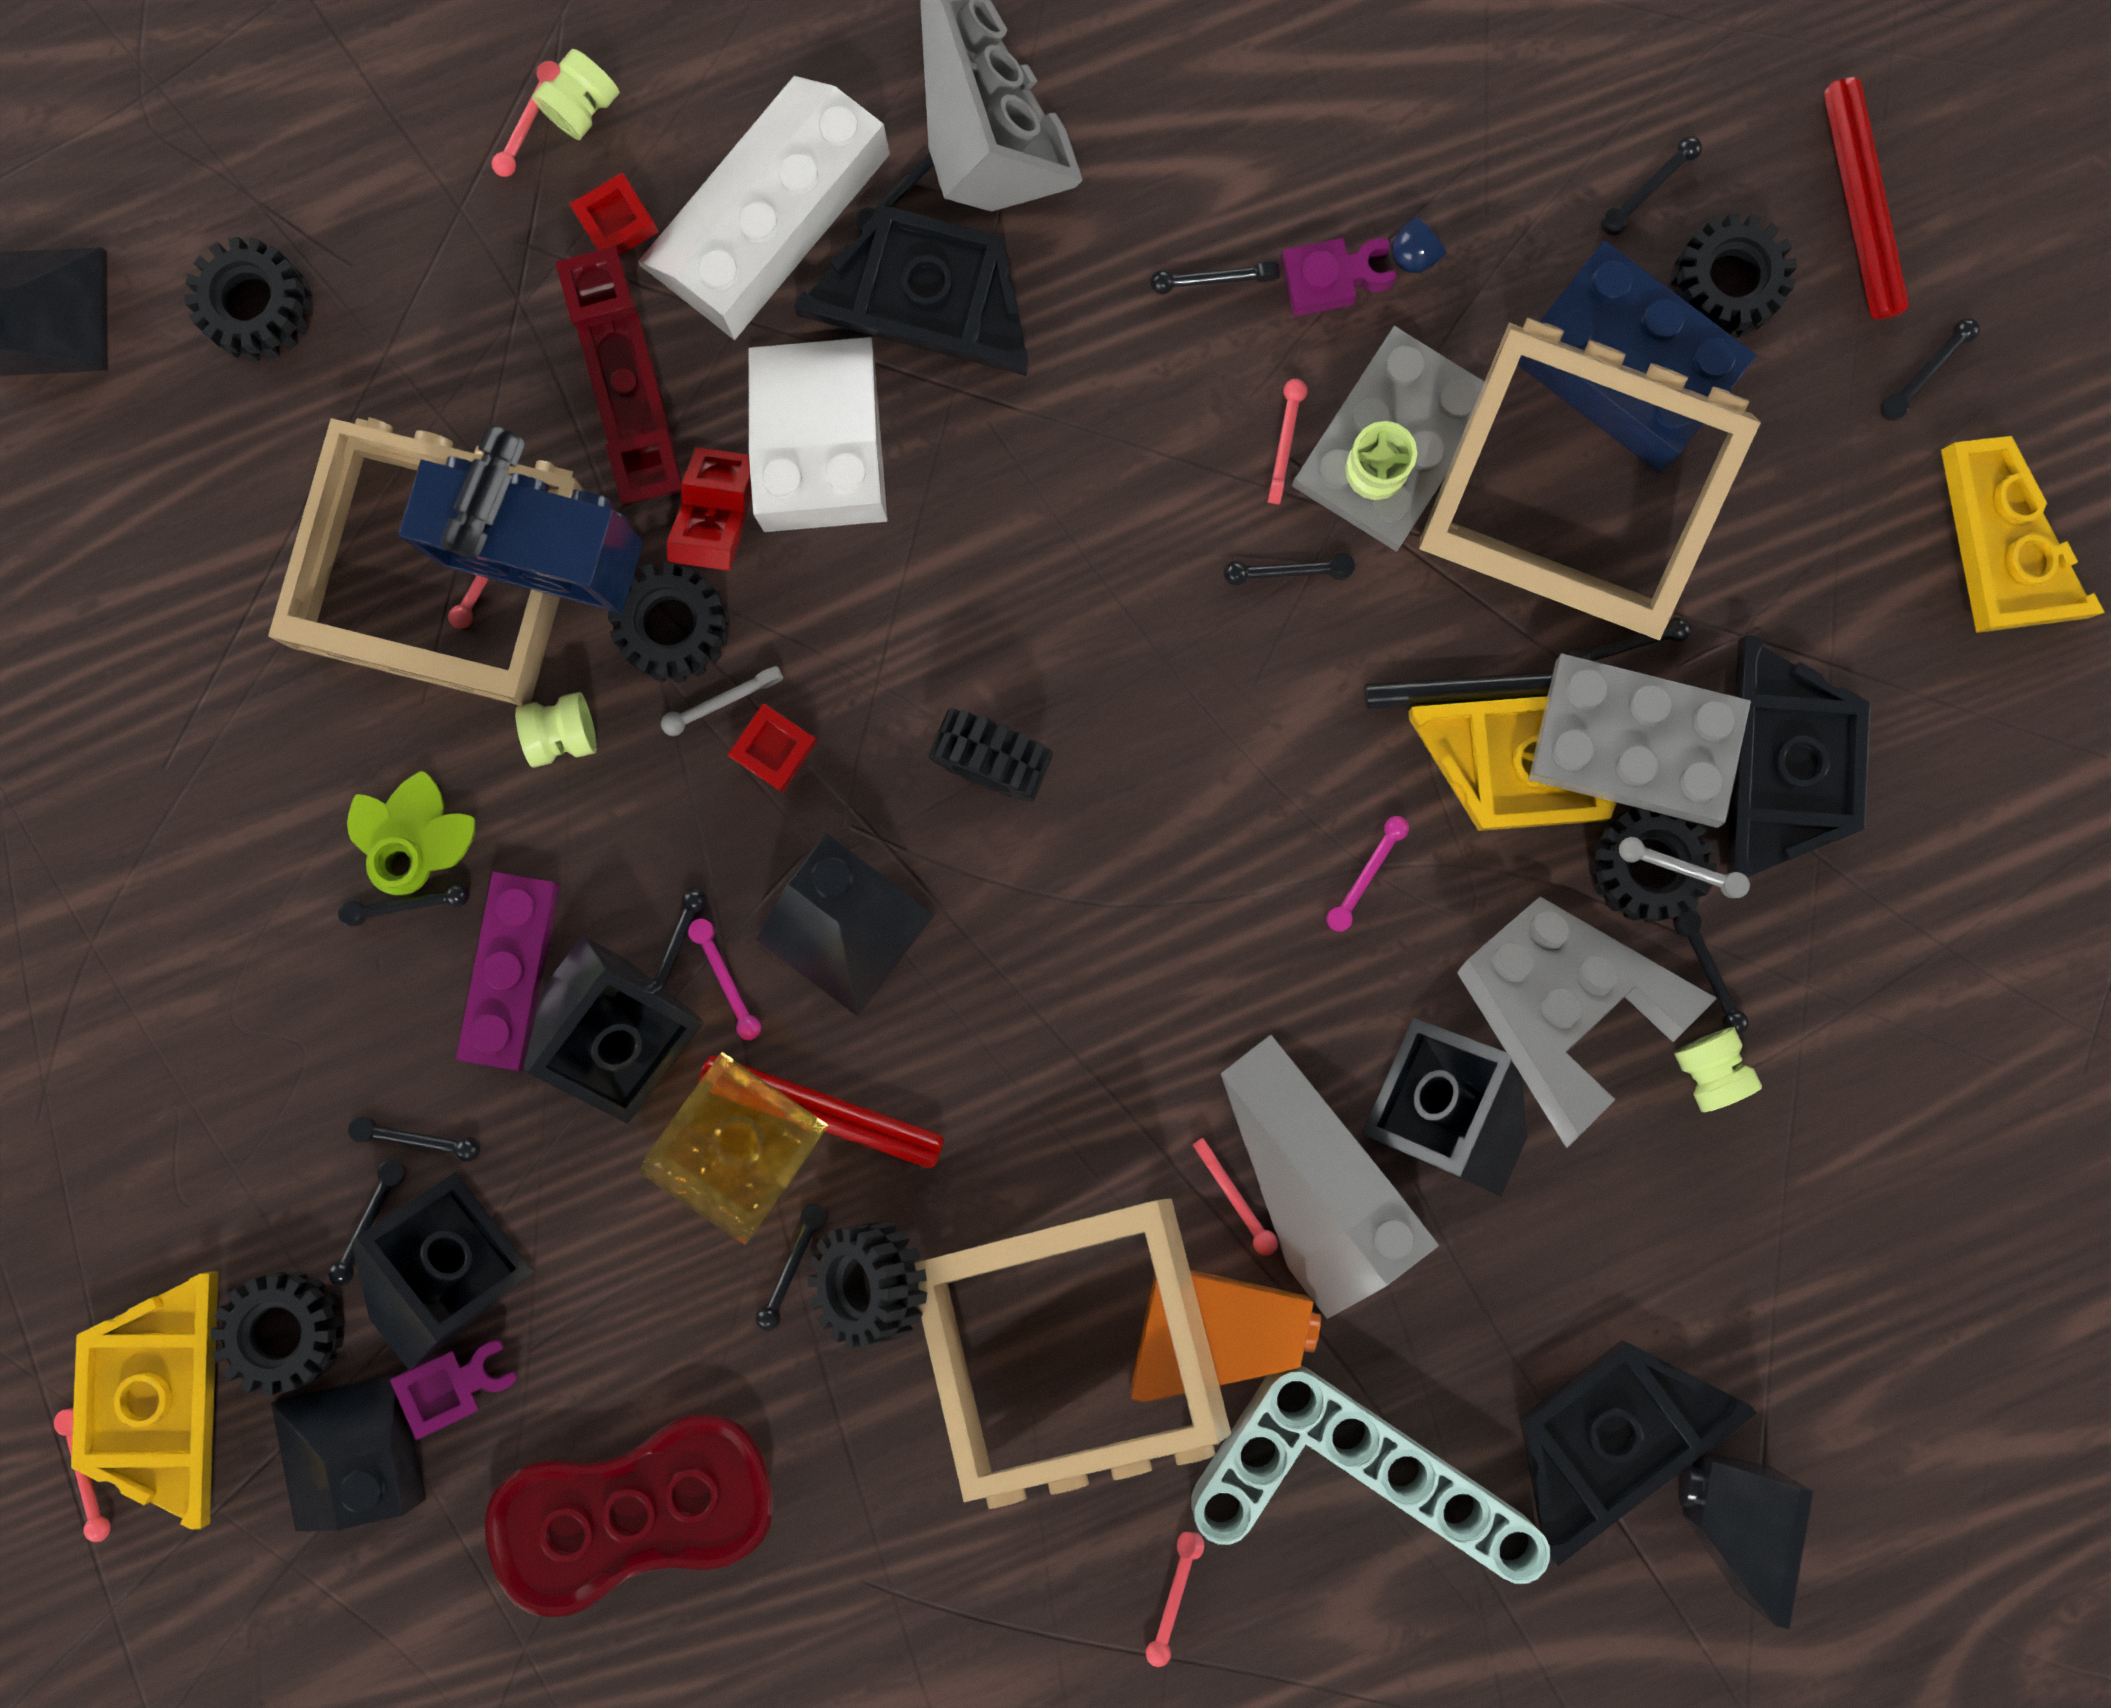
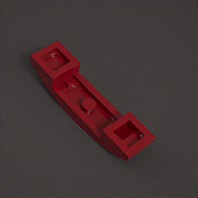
(621, 375)

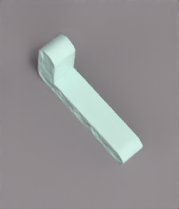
(1369, 1463)

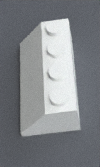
(768, 203)

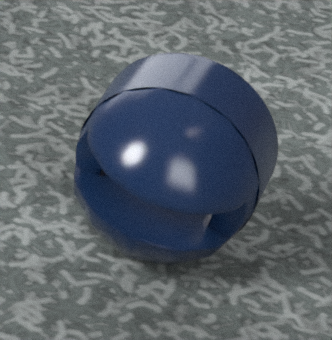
(1417, 247)

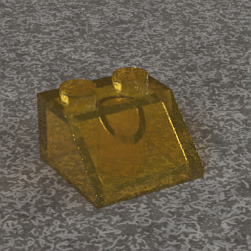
(732, 1148)

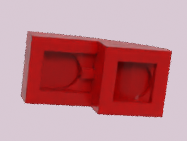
(712, 510)

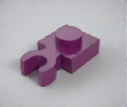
(1326, 277)
(443, 1389)

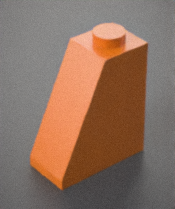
(1248, 1331)

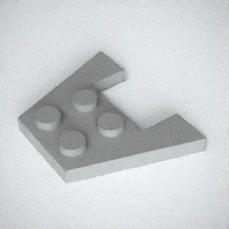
(1549, 985)

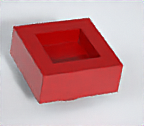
(614, 215)
(773, 748)

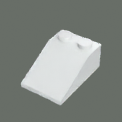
(815, 435)

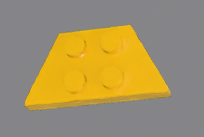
(1488, 759)
(150, 1400)

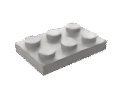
(1402, 386)
(1640, 740)

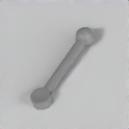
(674, 722)
(1731, 885)

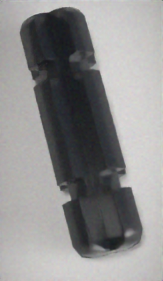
(482, 492)

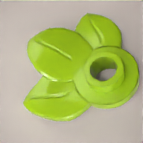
(409, 824)

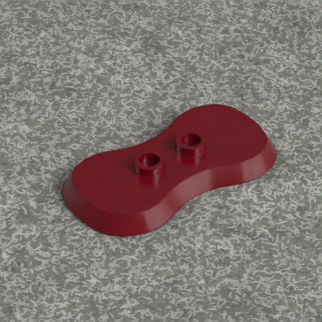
(678, 1500)

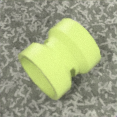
(575, 94)
(1383, 447)
(556, 729)
(1718, 1070)

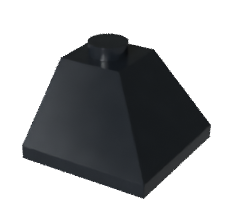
(53, 311)
(843, 924)
(607, 1031)
(1452, 1106)
(434, 1269)
(348, 1456)
(1751, 1527)

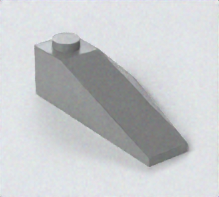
(982, 119)
(1327, 1199)

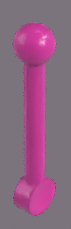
(1340, 917)
(702, 933)

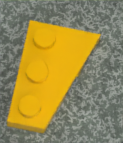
(2006, 545)

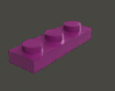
(508, 971)

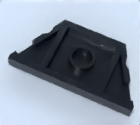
(925, 289)
(1798, 762)
(1617, 1440)

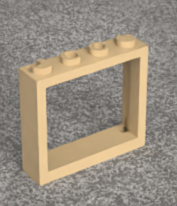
(317, 547)
(1555, 580)
(1124, 1458)

